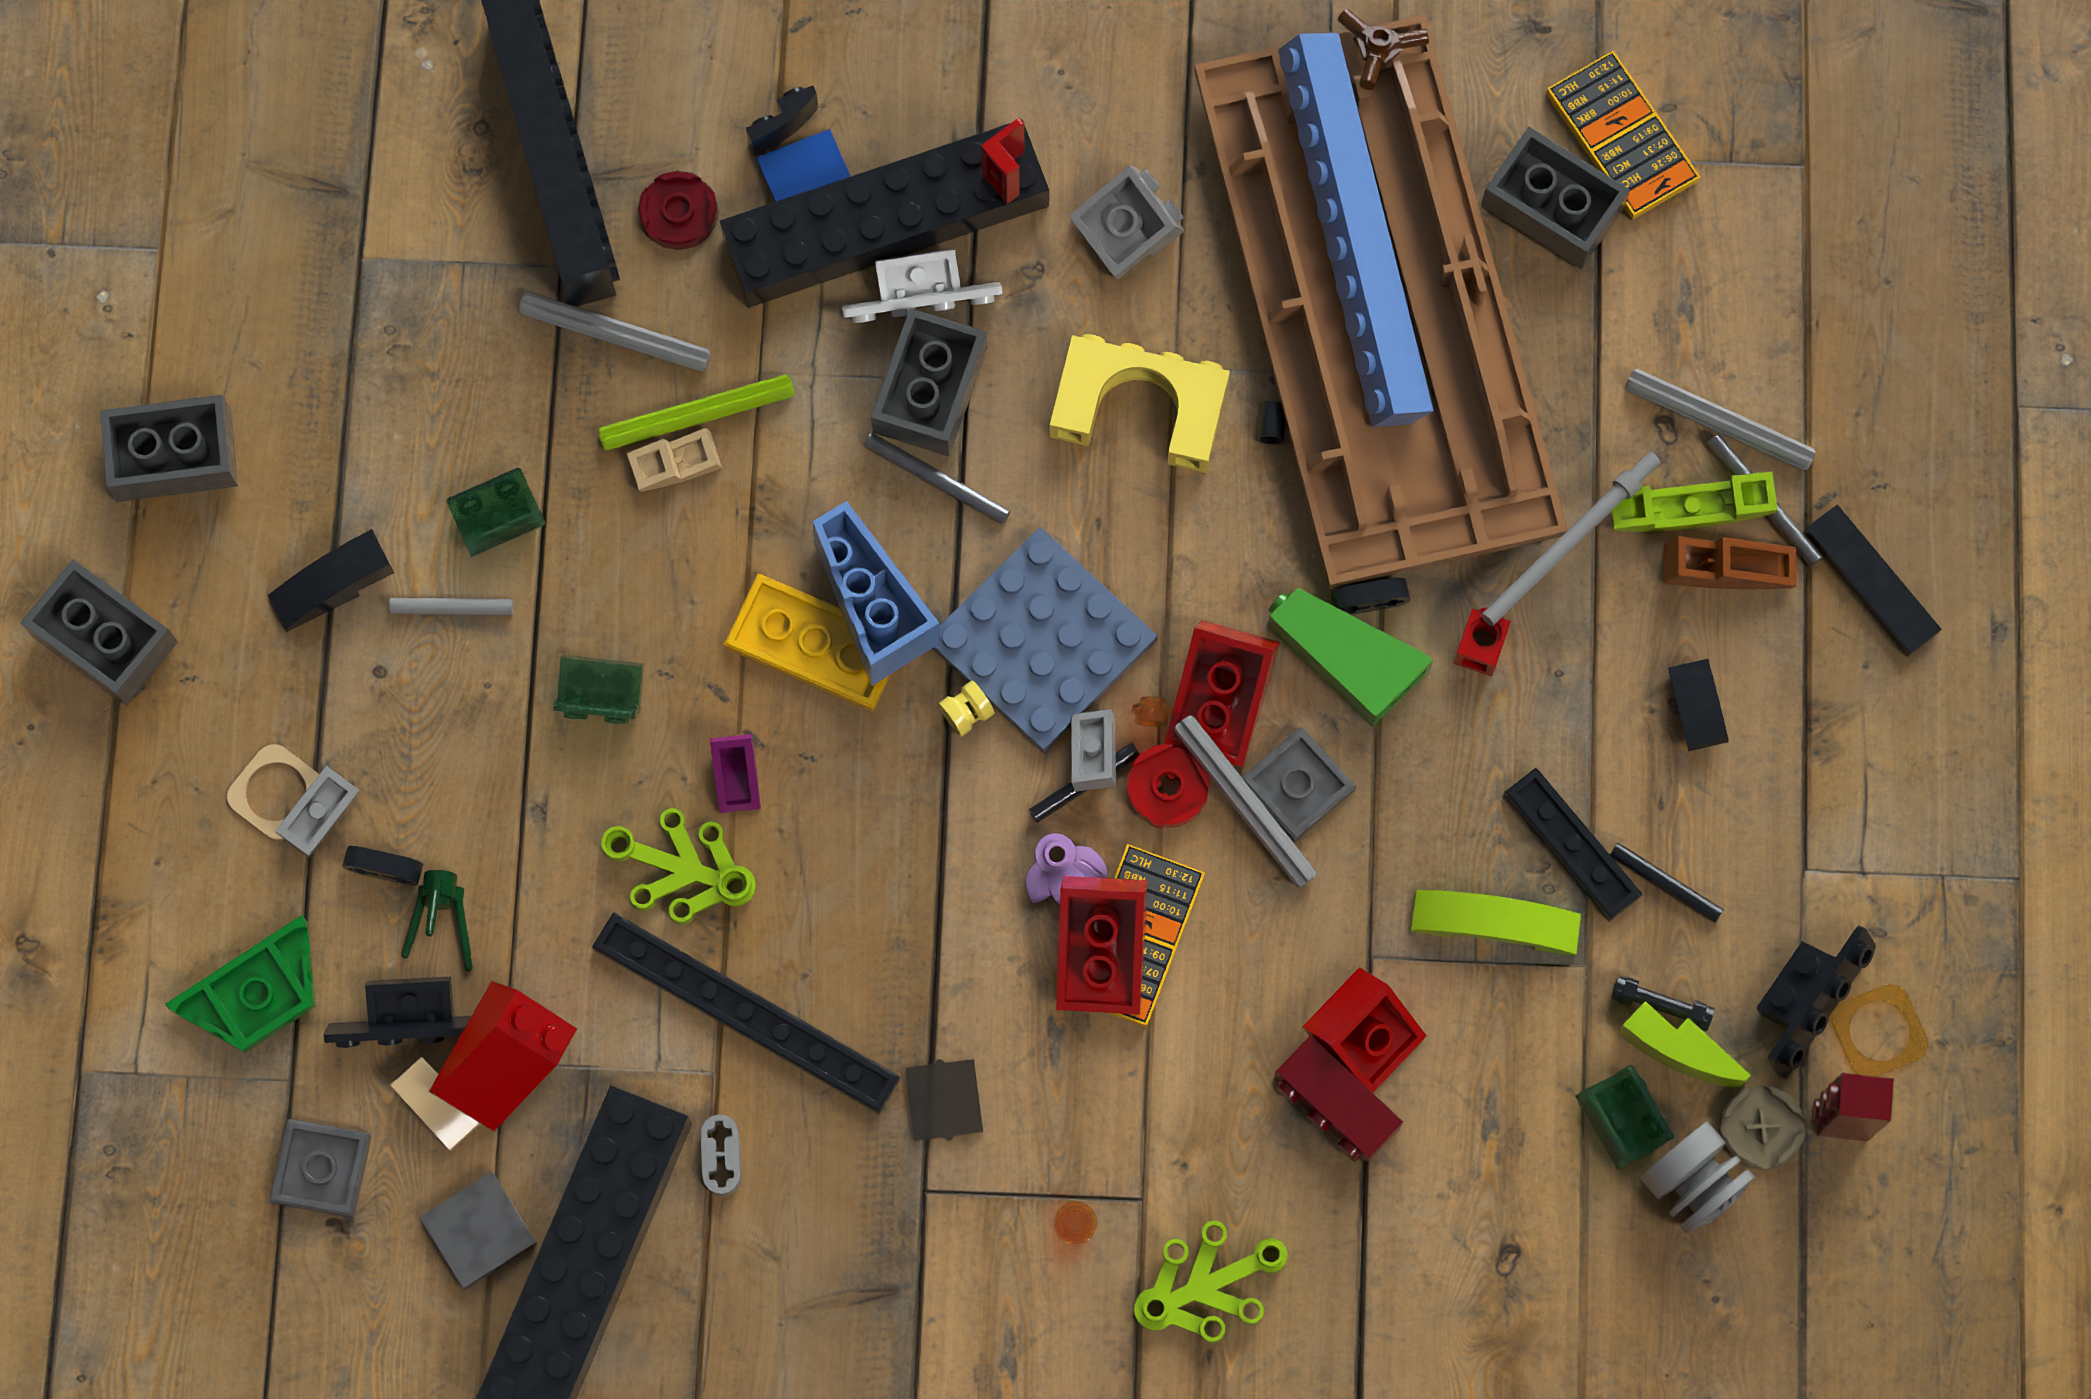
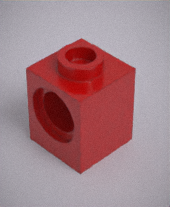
(1478, 657)

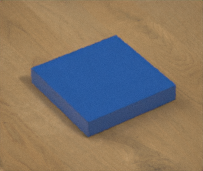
(803, 166)

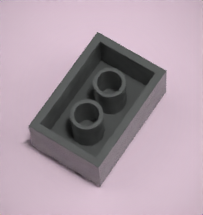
(1555, 197)
(929, 382)
(169, 448)
(99, 632)

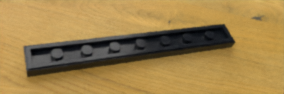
(746, 1013)

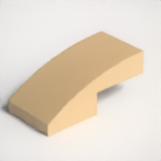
(674, 461)
(442, 1119)

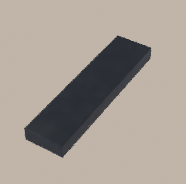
(1872, 580)
(1572, 844)

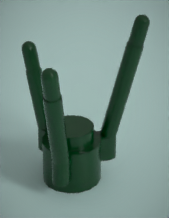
(436, 894)

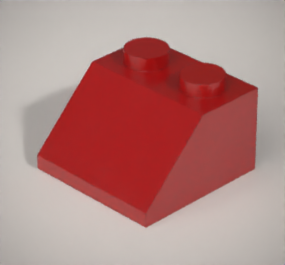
(1366, 1028)

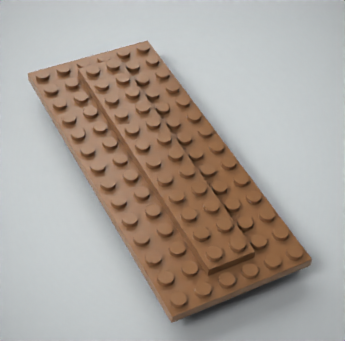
(1477, 465)

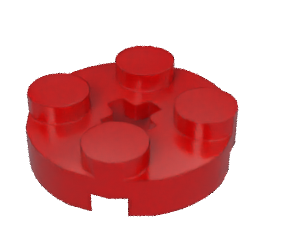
(1161, 809)

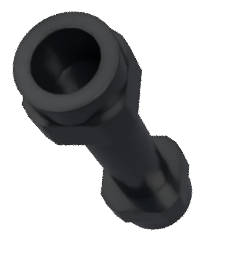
(1627, 991)

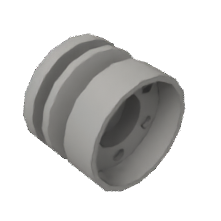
(1697, 1178)

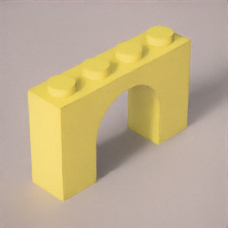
(1097, 367)

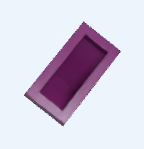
(735, 773)

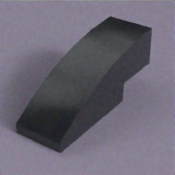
(330, 581)

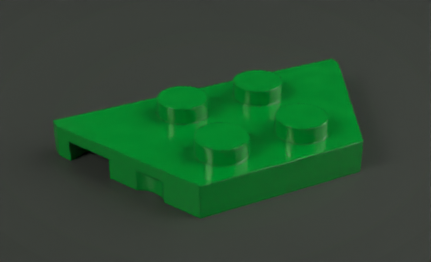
(254, 991)

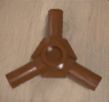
(1379, 45)

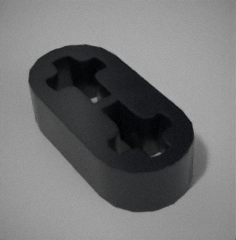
(1371, 596)
(382, 865)

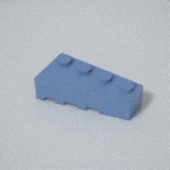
(875, 598)

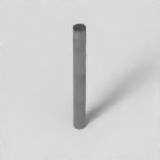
(937, 478)
(1781, 518)

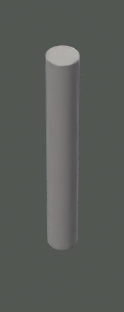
(451, 606)

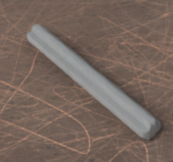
(614, 331)
(1720, 419)
(1245, 801)

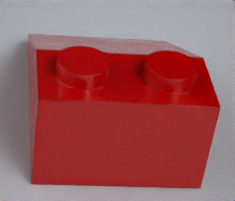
(1224, 687)
(1101, 944)
(501, 1055)

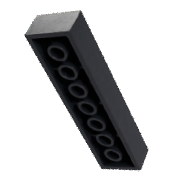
(553, 149)
(874, 218)
(588, 1250)

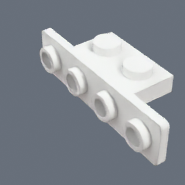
(917, 282)

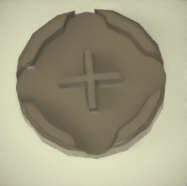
(1762, 1127)

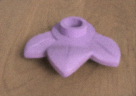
(1047, 876)

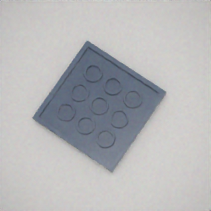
(1042, 639)

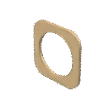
(238, 790)

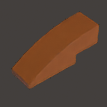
(1729, 564)

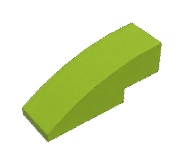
(1683, 1048)

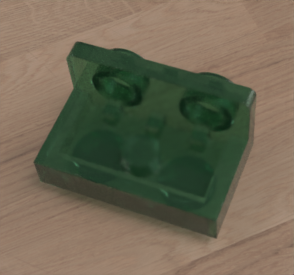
(495, 511)
(599, 688)
(1625, 1117)

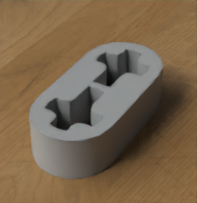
(731, 1155)

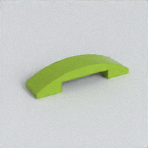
(1697, 505)
(1496, 919)

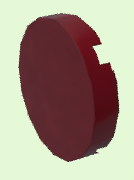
(678, 210)

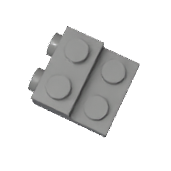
(1128, 220)

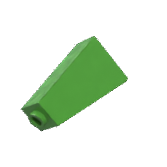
(1348, 654)

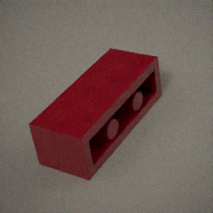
(1336, 1101)
(1854, 1107)

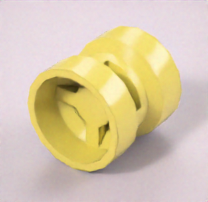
(966, 708)

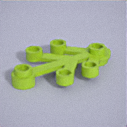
(685, 869)
(1203, 1286)

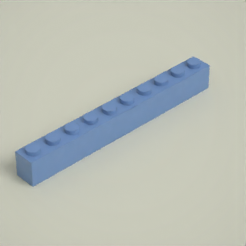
(1355, 230)

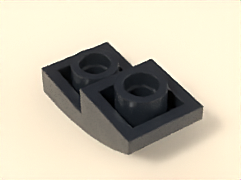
(794, 111)
(1698, 705)

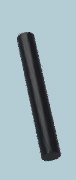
(1067, 792)
(1666, 882)

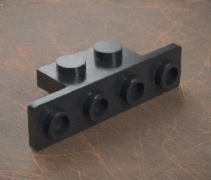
(1808, 994)
(402, 1011)

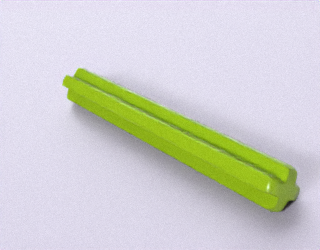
(696, 412)

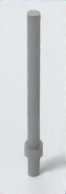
(1623, 487)

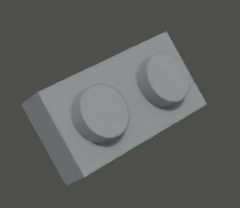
(1093, 750)
(317, 811)

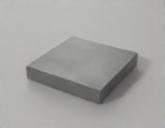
(1298, 784)
(320, 1168)
(478, 1230)

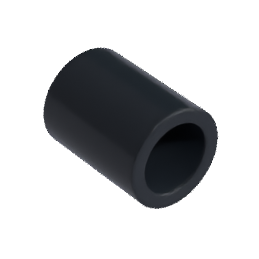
(1270, 423)

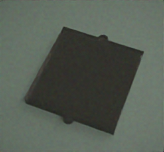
(944, 1100)

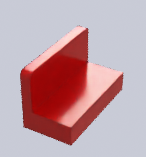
(999, 161)

